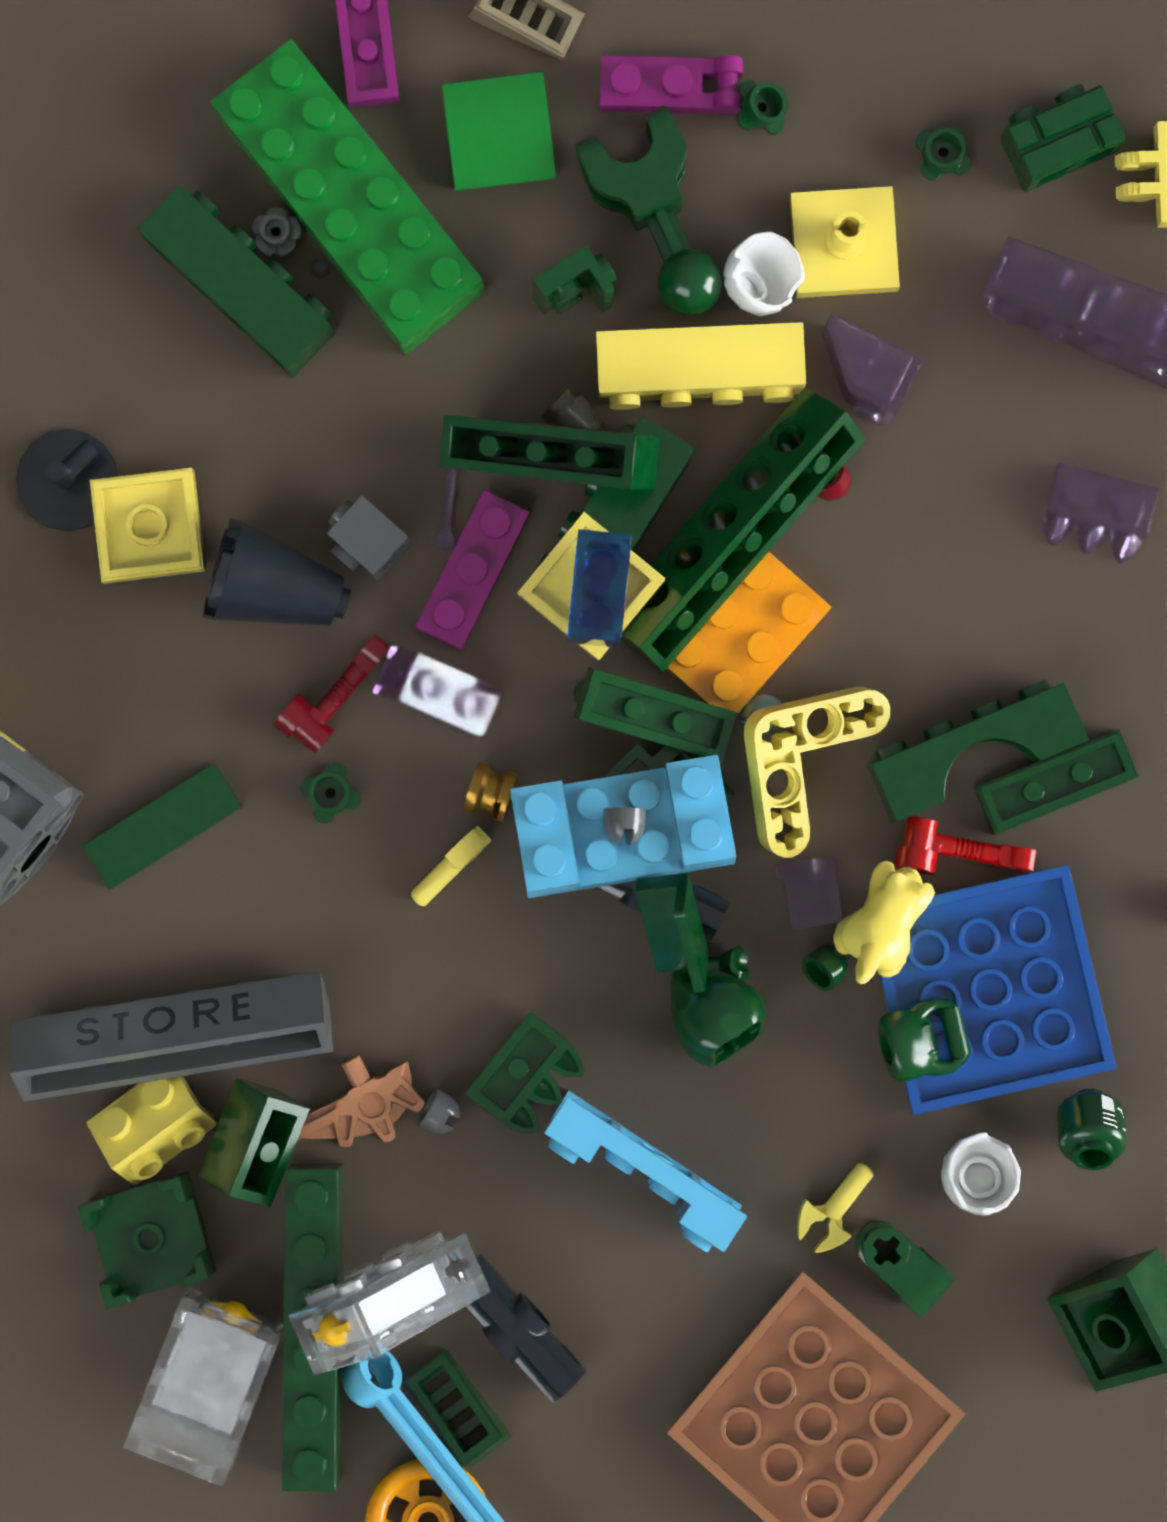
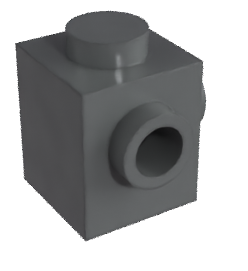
(366, 538)

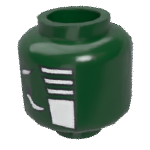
(1091, 1129)

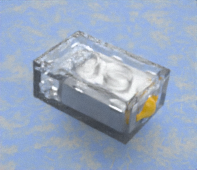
(388, 1301)
(205, 1386)

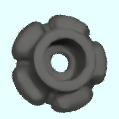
(276, 245)

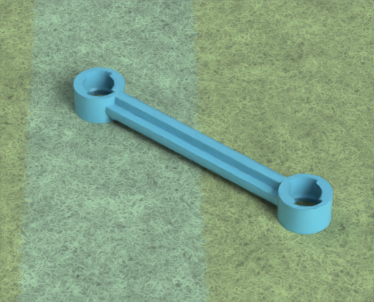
(415, 1433)

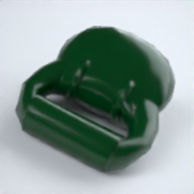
(909, 1041)

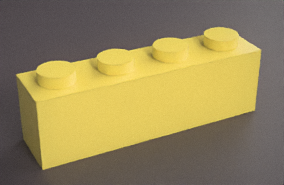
(700, 364)

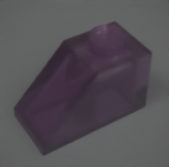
(869, 370)

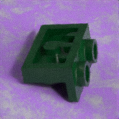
(562, 284)

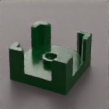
(149, 1238)

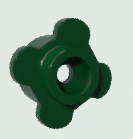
(773, 100)
(944, 138)
(316, 788)

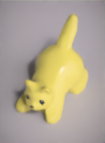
(881, 928)

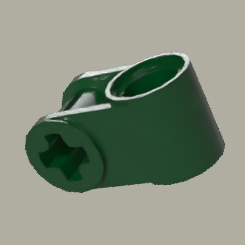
(907, 1270)

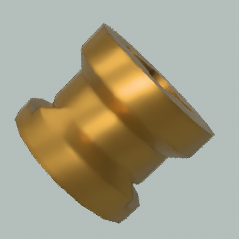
(490, 791)

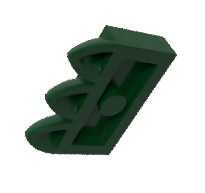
(522, 1072)

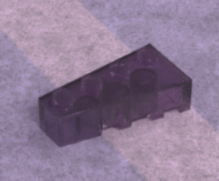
(1081, 308)

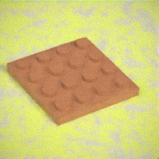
(815, 1416)

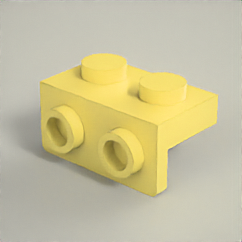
(150, 1127)

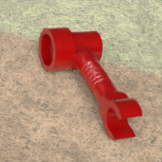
(923, 845)

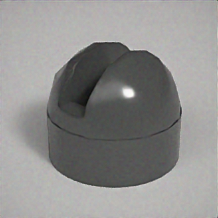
(624, 819)
(436, 1112)

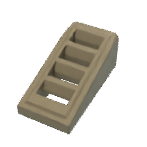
(501, 22)

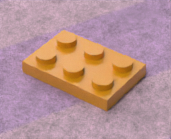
(749, 636)

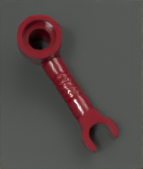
(309, 722)

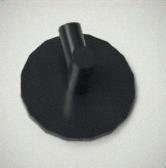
(57, 477)

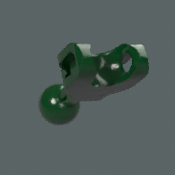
(651, 198)

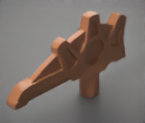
(367, 1107)

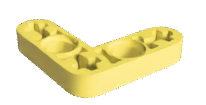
(785, 754)

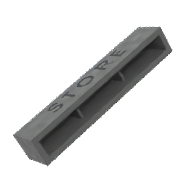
(170, 1036)

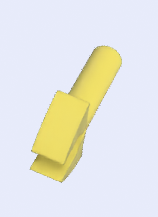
(455, 860)
(834, 1209)

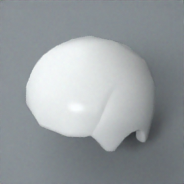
(763, 273)
(980, 1174)

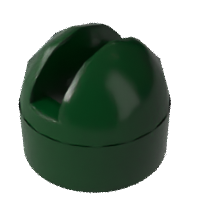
(825, 967)

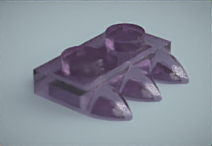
(1098, 507)

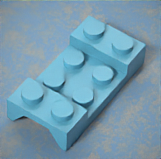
(566, 839)
(705, 1211)

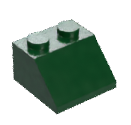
(1118, 1320)

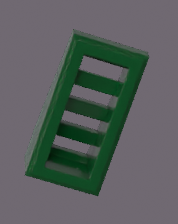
(484, 1415)

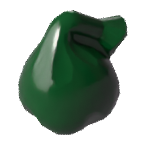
(722, 1018)

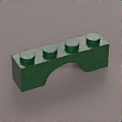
(1035, 726)

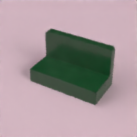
(674, 926)

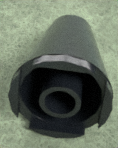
(271, 582)

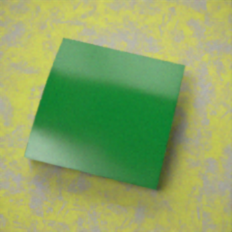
(499, 131)

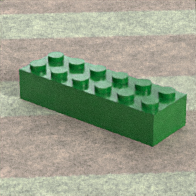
(348, 197)

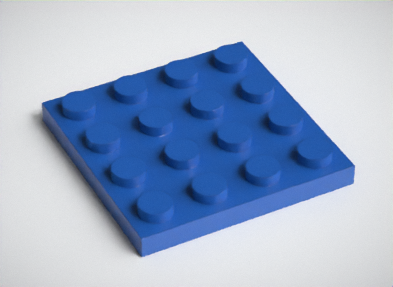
(1022, 982)

